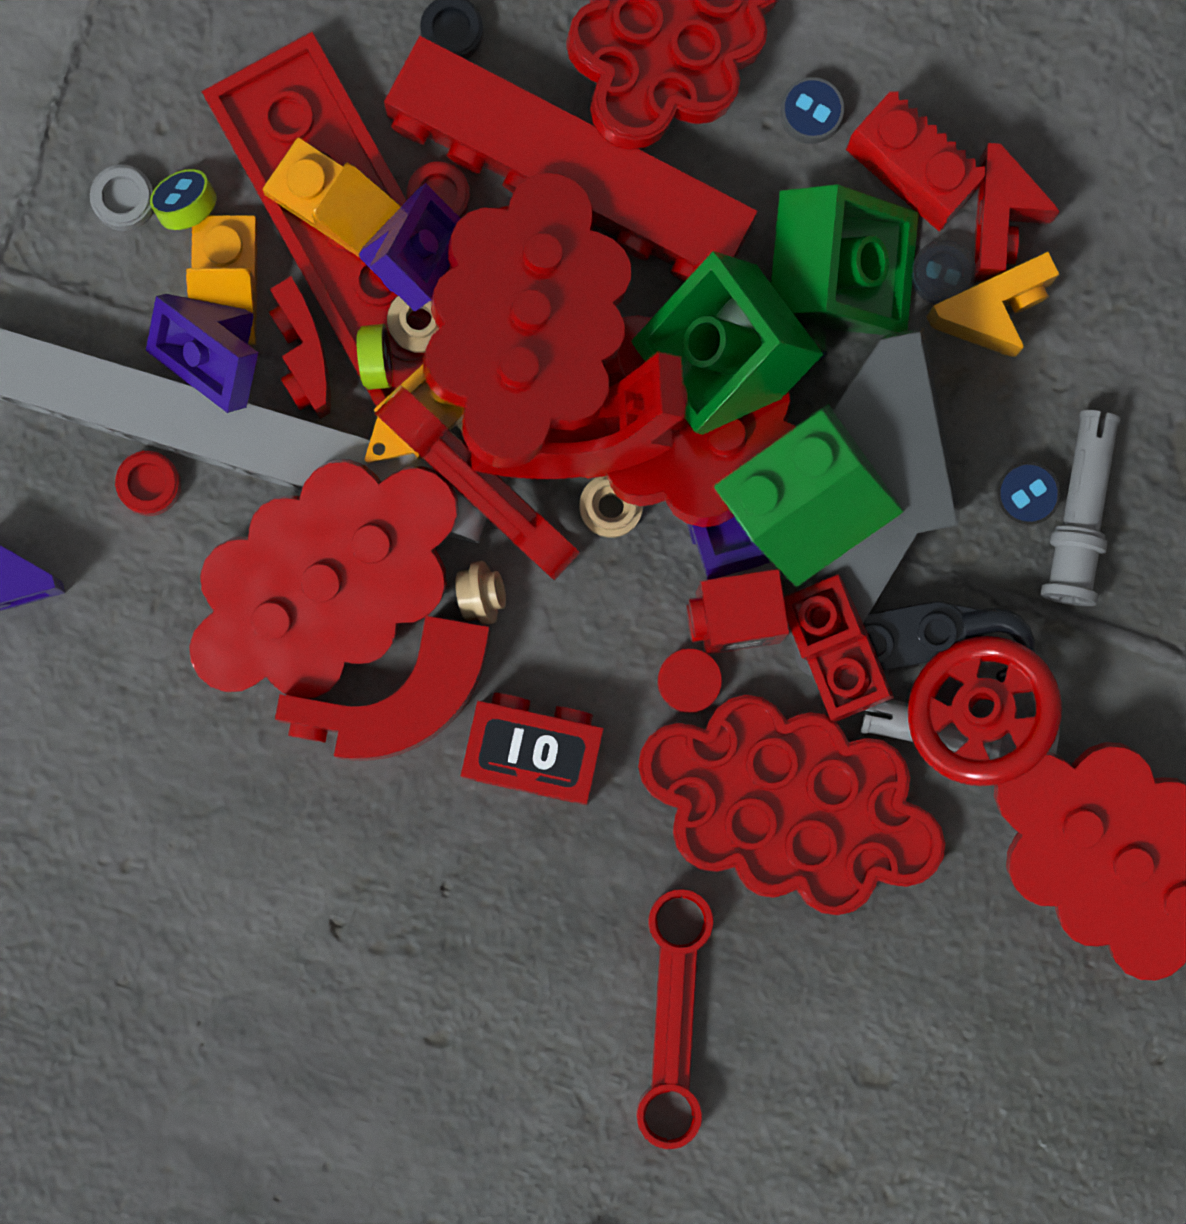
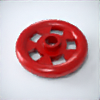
(1031, 735)

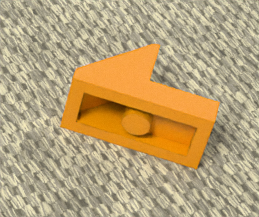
(330, 196)
(225, 264)
(981, 313)

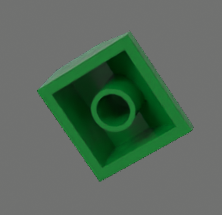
(844, 259)
(733, 341)
(809, 497)

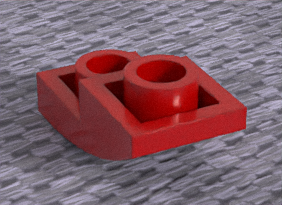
(309, 374)
(836, 648)

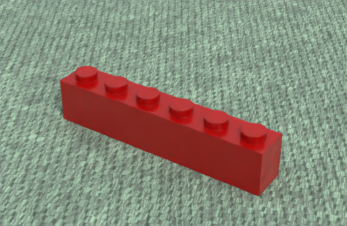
(521, 135)

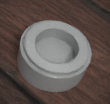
(122, 197)

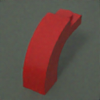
(626, 433)
(425, 705)

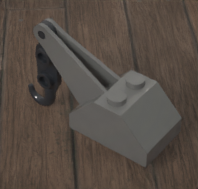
(900, 430)

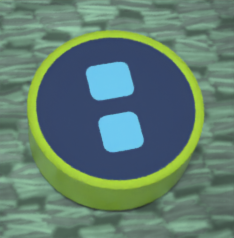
(183, 199)
(374, 356)

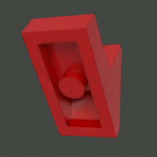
(1005, 196)

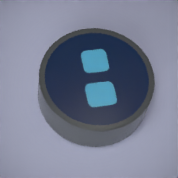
(812, 110)

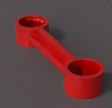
(483, 490)
(674, 1019)

